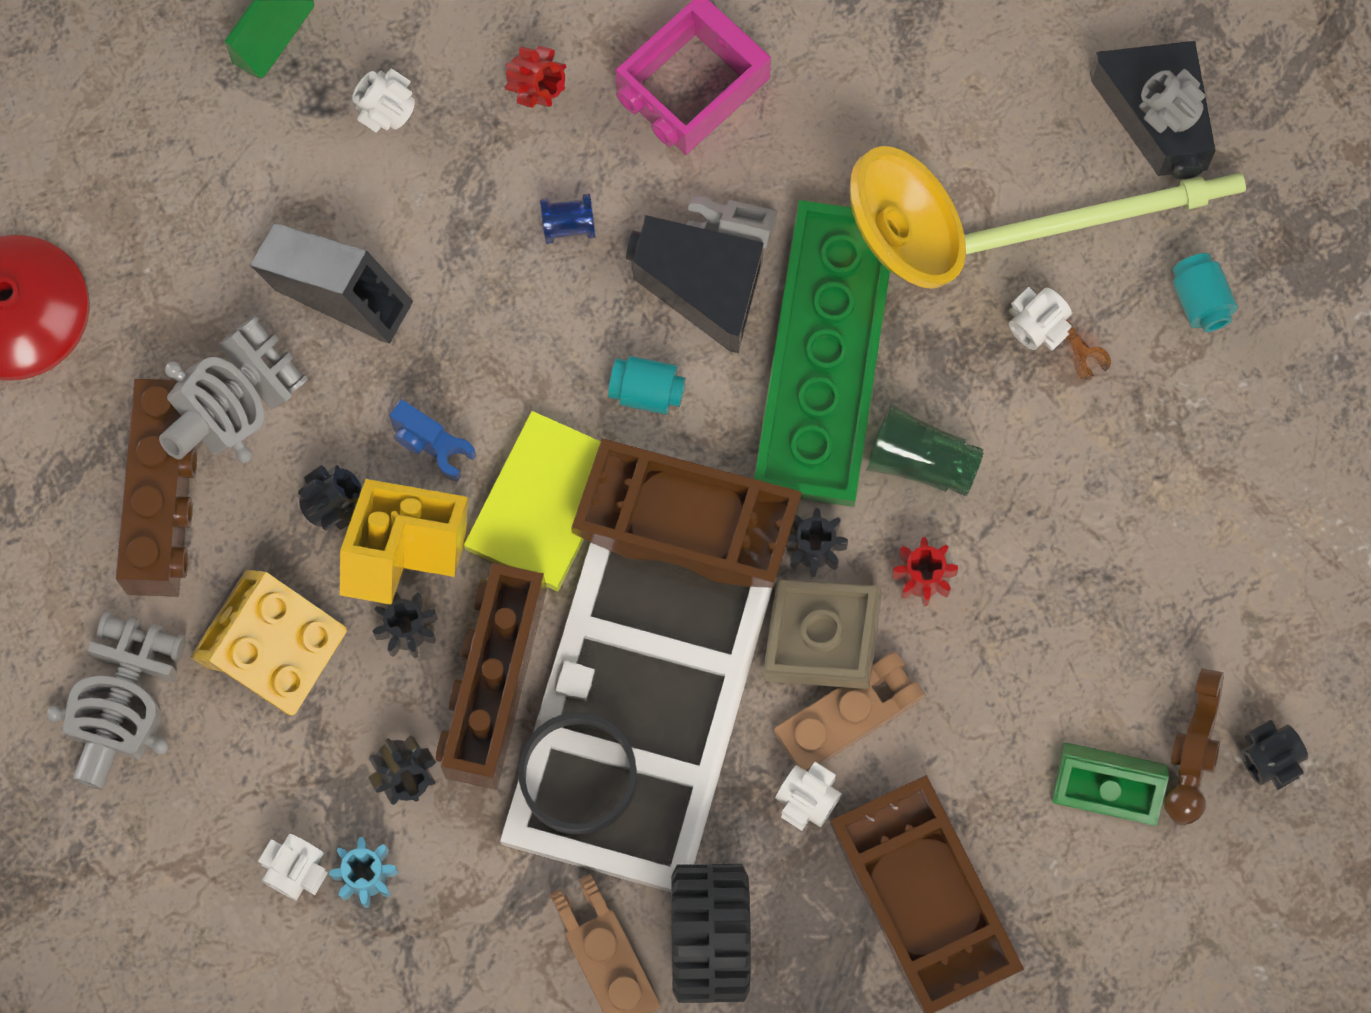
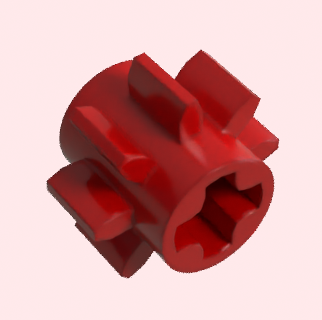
(535, 76)
(935, 563)

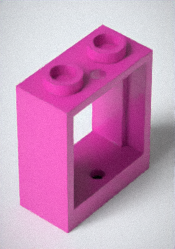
(725, 40)

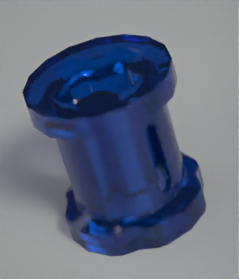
(567, 218)

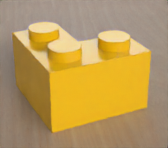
(400, 530)

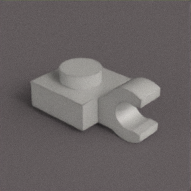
(735, 219)

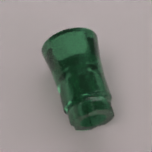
(923, 453)

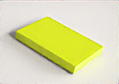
(536, 501)

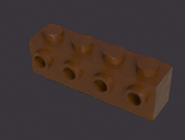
(154, 498)
(493, 676)

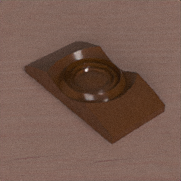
(686, 515)
(925, 896)

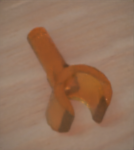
(1083, 351)

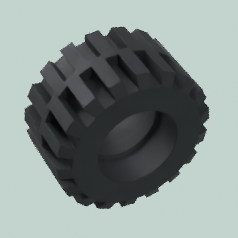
(710, 933)

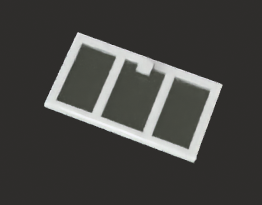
(666, 667)

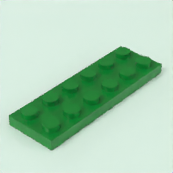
(823, 358)

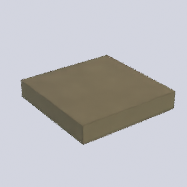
(822, 633)

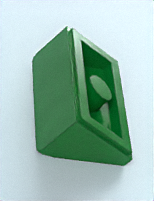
(265, 33)
(1110, 783)

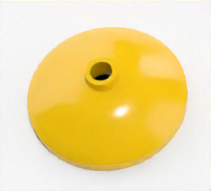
(907, 217)

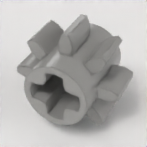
(1172, 101)

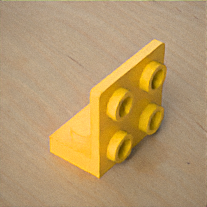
(270, 640)

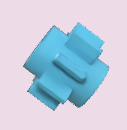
(365, 858)

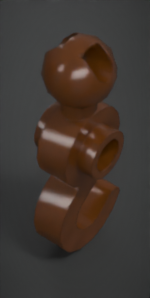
(1195, 751)

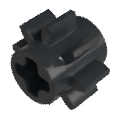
(329, 497)
(827, 531)
(419, 622)
(1274, 754)
(402, 770)

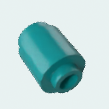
(1204, 292)
(646, 384)

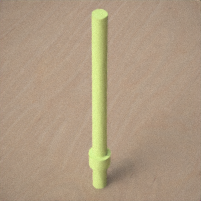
(1190, 194)

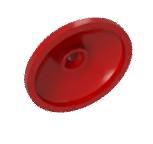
(46, 308)

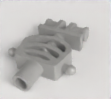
(222, 400)
(102, 747)

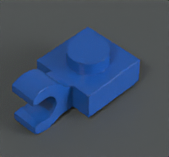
(420, 432)

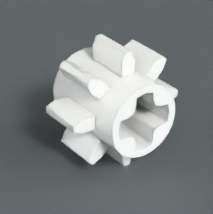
(383, 100)
(1040, 318)
(808, 796)
(292, 867)

